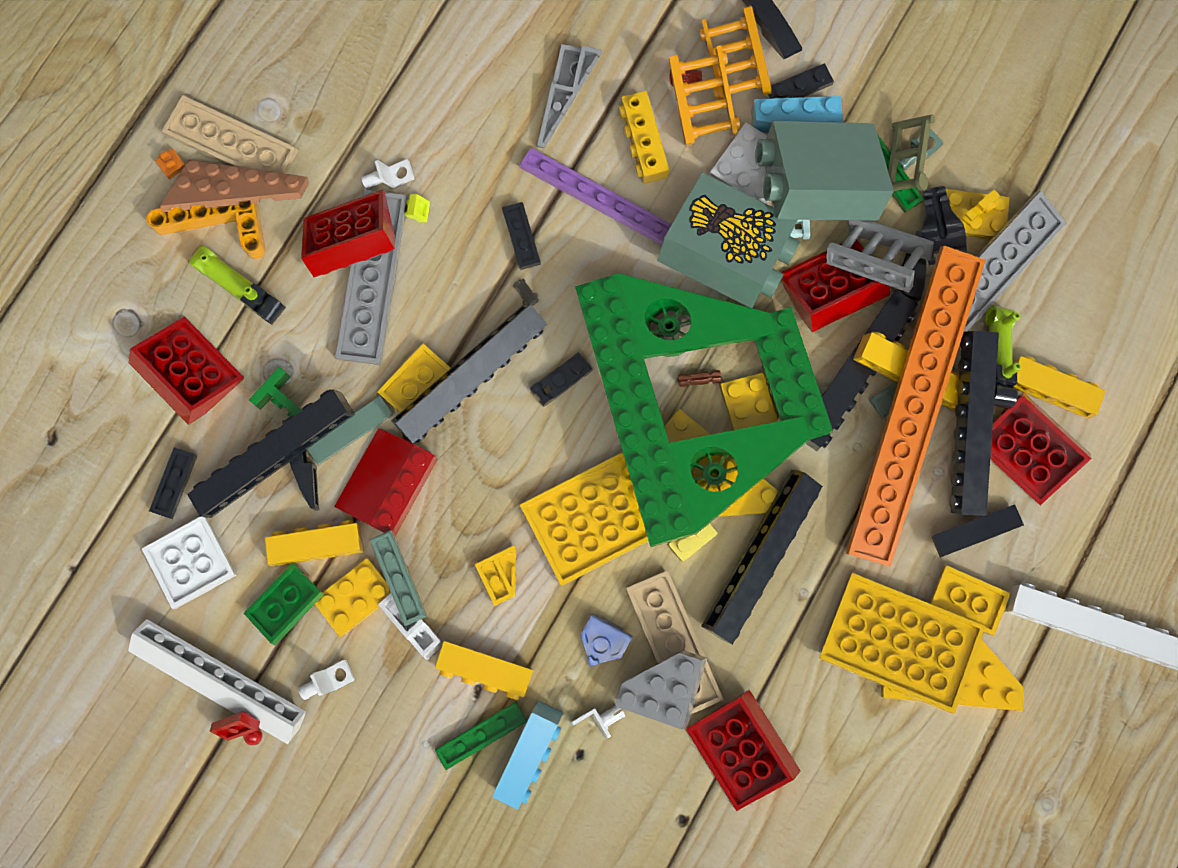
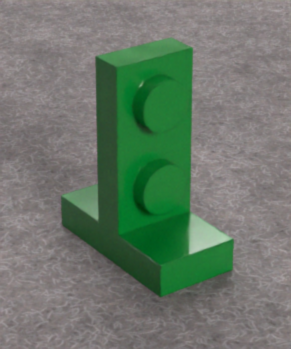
(271, 389)

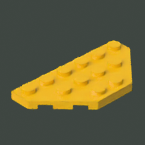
(753, 502)
(987, 685)

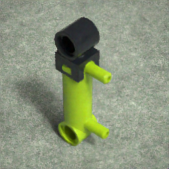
(237, 285)
(1002, 321)

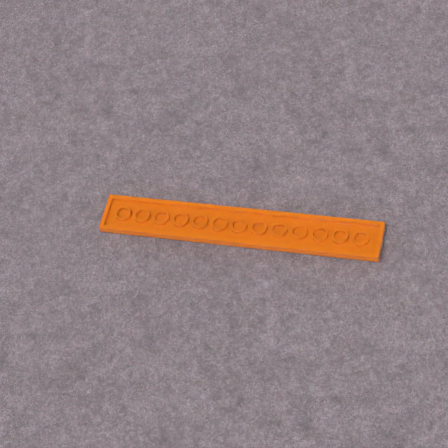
(915, 406)

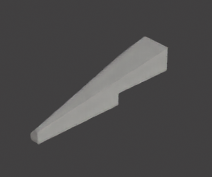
(571, 72)

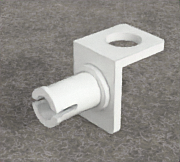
(388, 175)
(326, 681)
(602, 720)

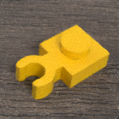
(985, 205)

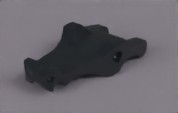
(941, 223)

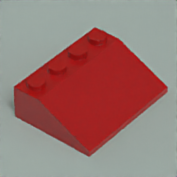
(347, 234)
(827, 292)
(184, 369)
(1035, 449)
(386, 482)
(743, 750)

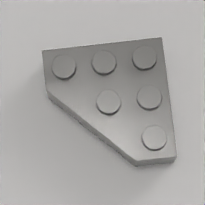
(665, 690)

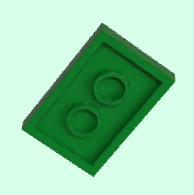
(283, 604)

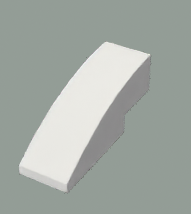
(418, 633)

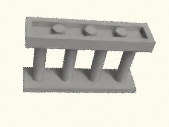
(880, 269)

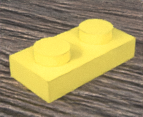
(689, 545)

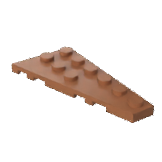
(228, 185)

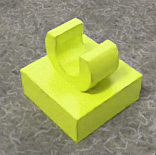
(417, 208)

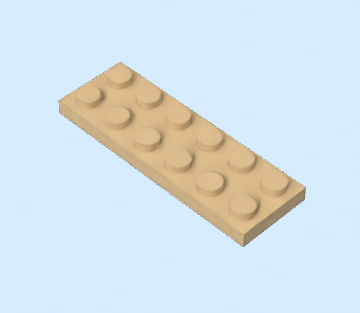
(227, 138)
(670, 630)

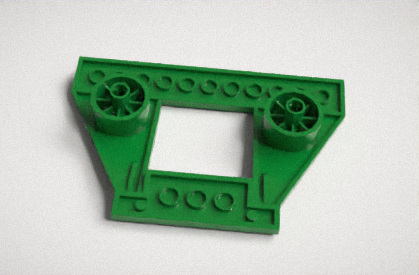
(661, 472)

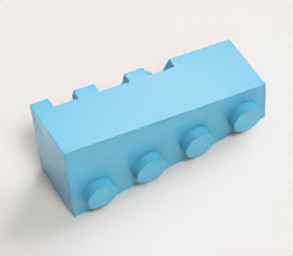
(795, 109)
(527, 755)

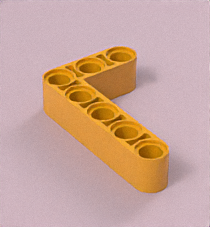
(213, 217)

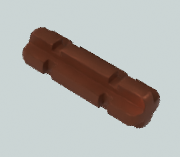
(699, 378)

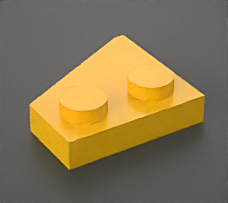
(499, 575)

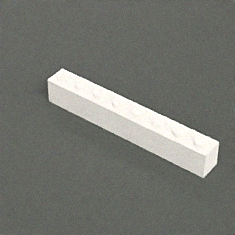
(1094, 625)
(216, 680)

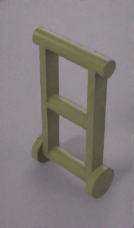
(920, 178)

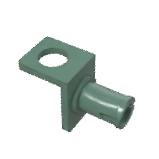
(905, 163)

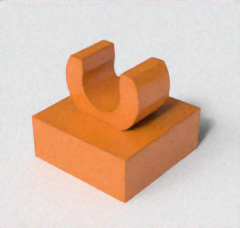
(170, 163)

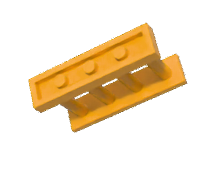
(751, 42)
(683, 89)

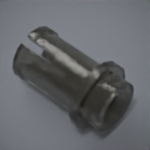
(525, 292)

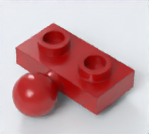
(238, 725)

